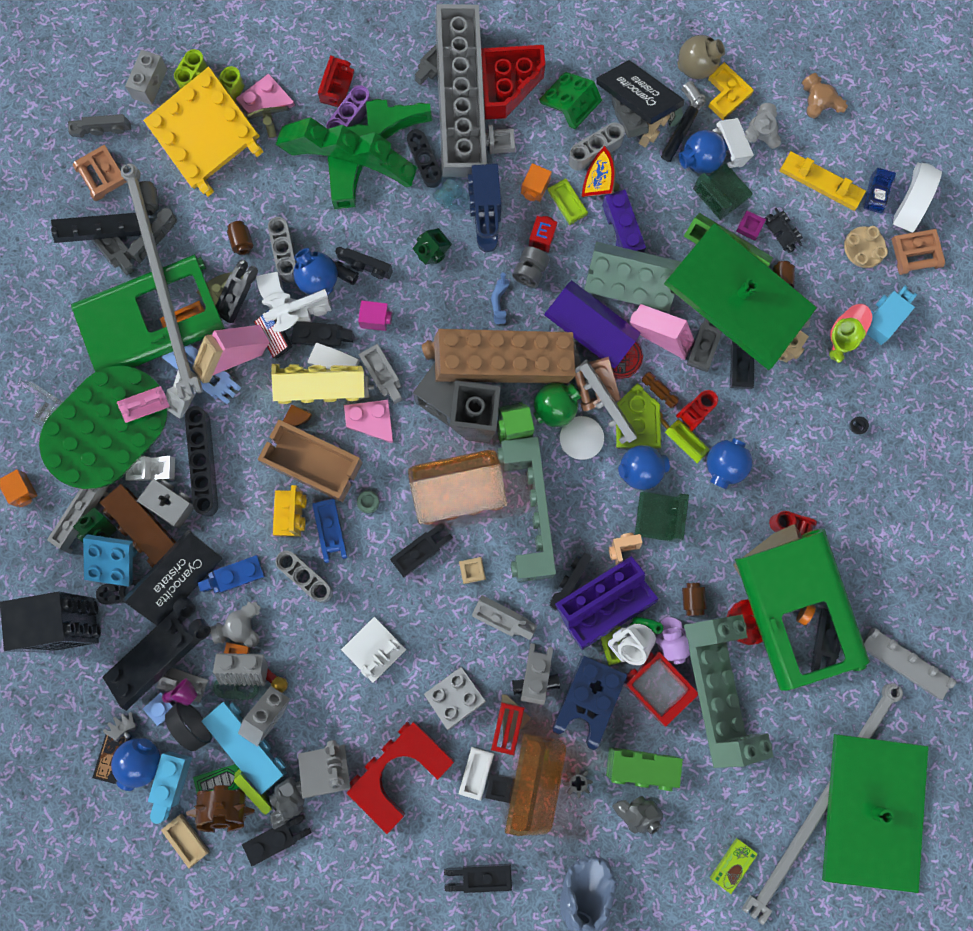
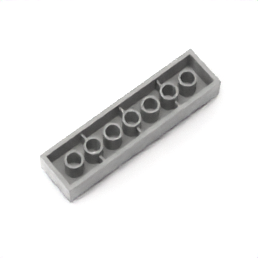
(460, 89)

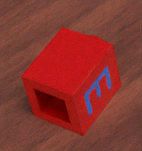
(543, 233)

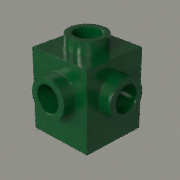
(432, 246)
(94, 524)

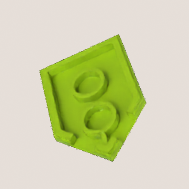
(643, 415)

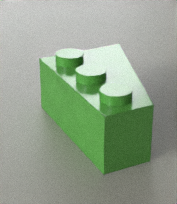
(515, 422)
(644, 769)

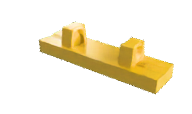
(822, 180)

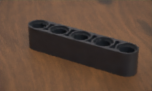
(195, 452)

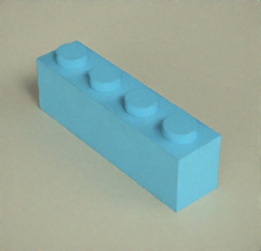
(254, 761)

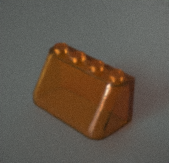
(457, 486)
(535, 785)

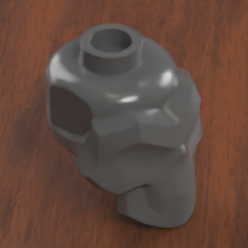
(286, 801)
(640, 815)

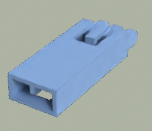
(221, 387)

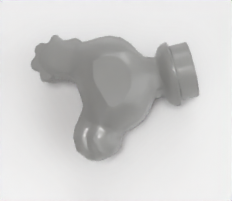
(773, 139)
(238, 627)

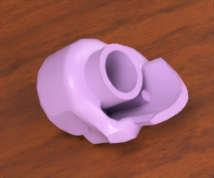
(673, 641)

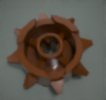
(220, 809)

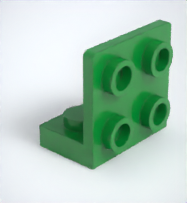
(573, 97)

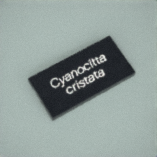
(640, 92)
(172, 577)

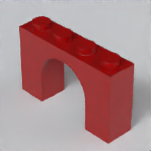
(368, 789)

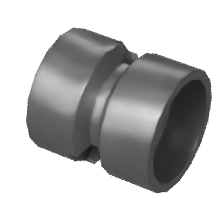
(530, 268)

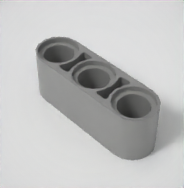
(600, 138)
(279, 241)
(294, 571)

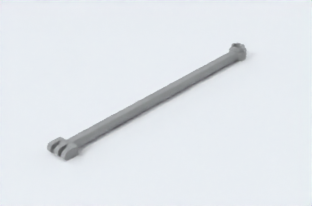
(187, 381)
(815, 815)

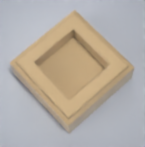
(472, 570)

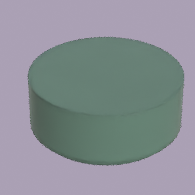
(368, 502)

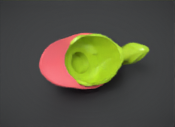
(849, 330)

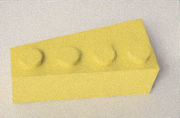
(317, 383)

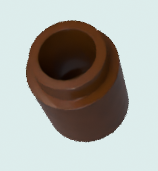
(239, 237)
(785, 271)
(694, 599)

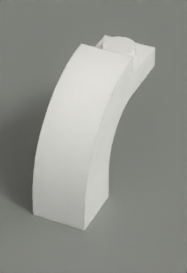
(919, 196)
(272, 284)

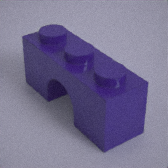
(621, 215)

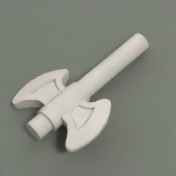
(282, 310)

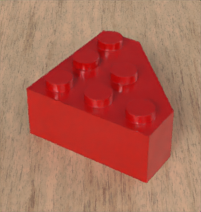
(509, 77)

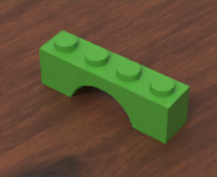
(702, 224)

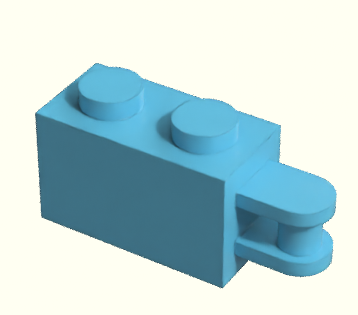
(890, 314)
(168, 784)

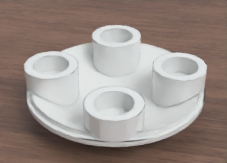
(582, 438)

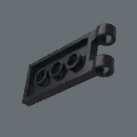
(155, 654)

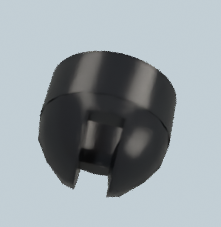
(862, 422)

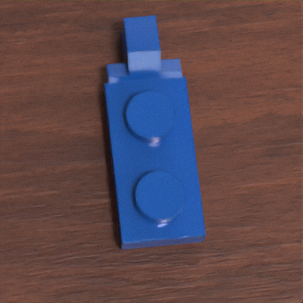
(233, 575)

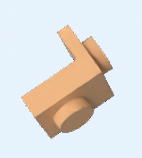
(625, 543)

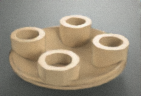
(865, 246)

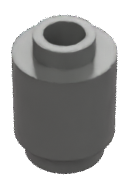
(150, 196)

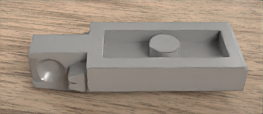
(381, 372)
(503, 618)

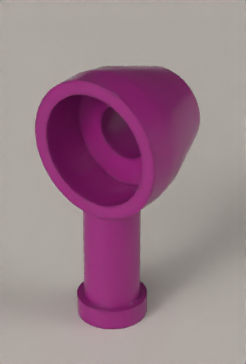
(182, 693)

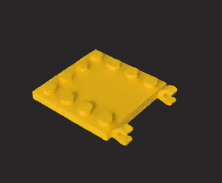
(202, 129)

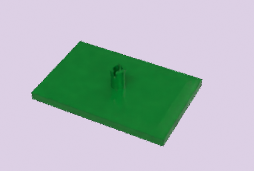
(741, 296)
(875, 813)

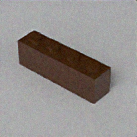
(138, 523)

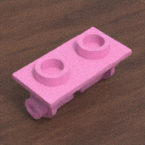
(143, 404)

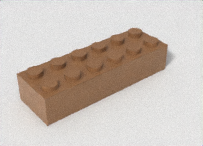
(504, 356)

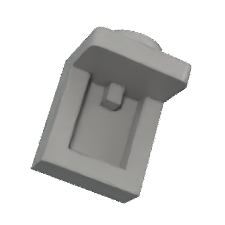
(500, 140)

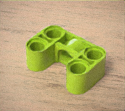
(188, 71)

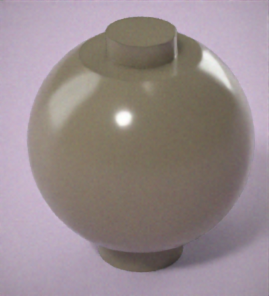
(700, 56)

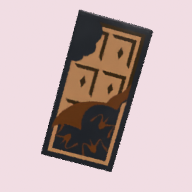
(103, 767)

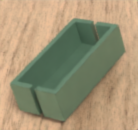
(631, 276)

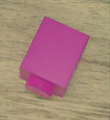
(374, 315)

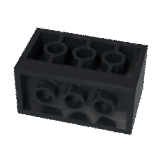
(49, 622)

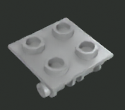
(454, 698)
(324, 770)

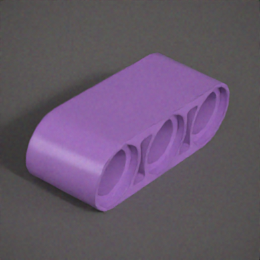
(351, 106)

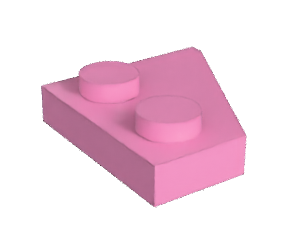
(264, 94)
(370, 418)

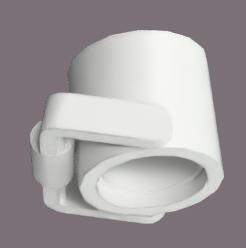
(635, 644)

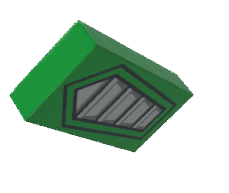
(221, 776)

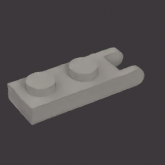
(536, 676)

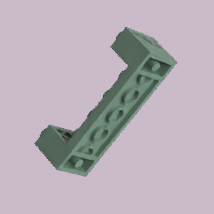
(519, 455)
(719, 696)

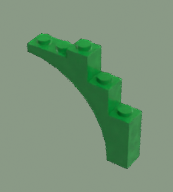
(383, 121)
(340, 142)

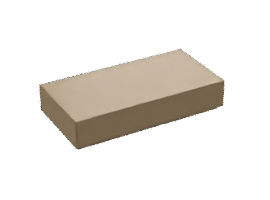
(207, 359)
(185, 841)

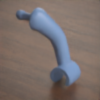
(500, 288)

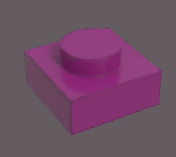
(750, 225)

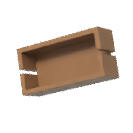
(310, 461)

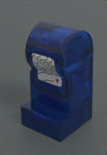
(878, 190)

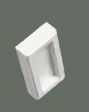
(476, 773)

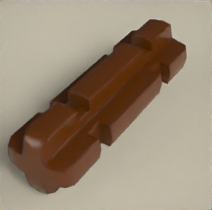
(660, 389)

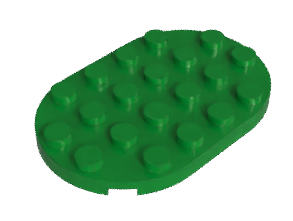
(87, 436)

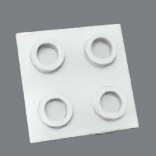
(373, 649)

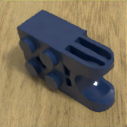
(485, 204)
(582, 703)

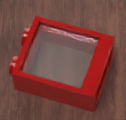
(660, 688)

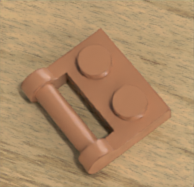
(105, 168)
(918, 244)
(605, 372)

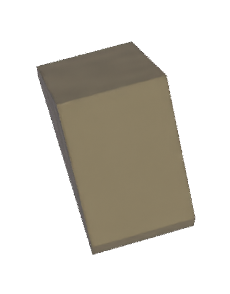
(506, 699)

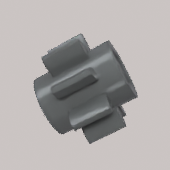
(582, 787)

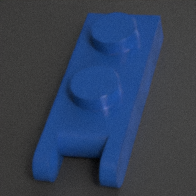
(329, 528)

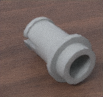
(696, 99)

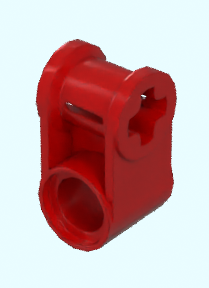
(695, 411)
(803, 523)

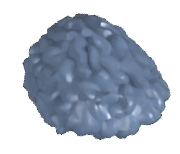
(588, 894)

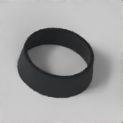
(190, 739)

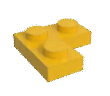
(732, 88)

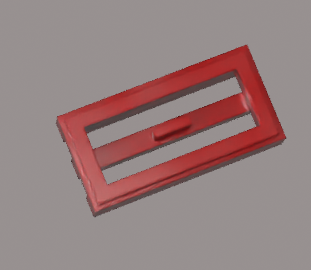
(502, 749)

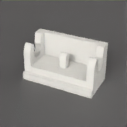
(736, 141)

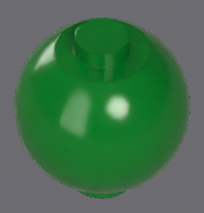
(556, 404)

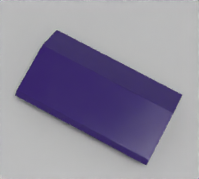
(592, 323)
(606, 603)

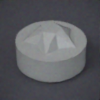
(764, 124)

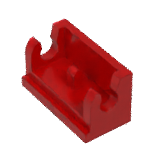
(335, 82)

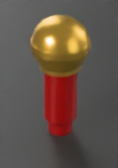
(277, 682)

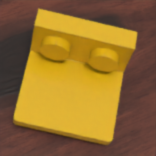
(288, 512)

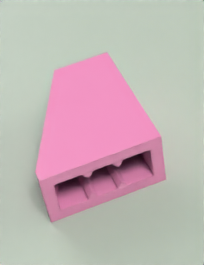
(664, 330)
(239, 345)

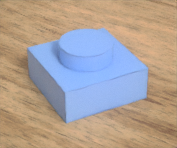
(157, 709)

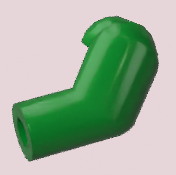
(655, 626)

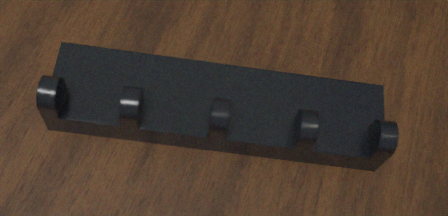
(95, 227)

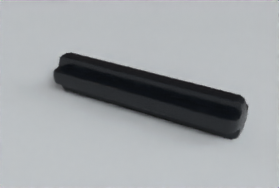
(679, 134)

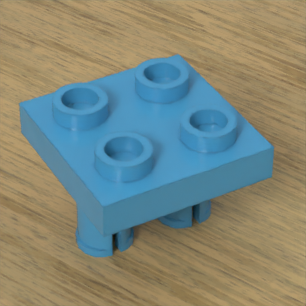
(108, 560)

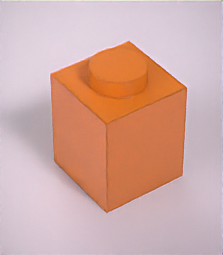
(535, 183)
(17, 488)

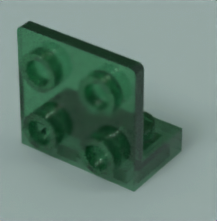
(722, 191)
(661, 516)

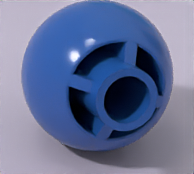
(703, 152)
(314, 272)
(729, 462)
(643, 467)
(135, 763)

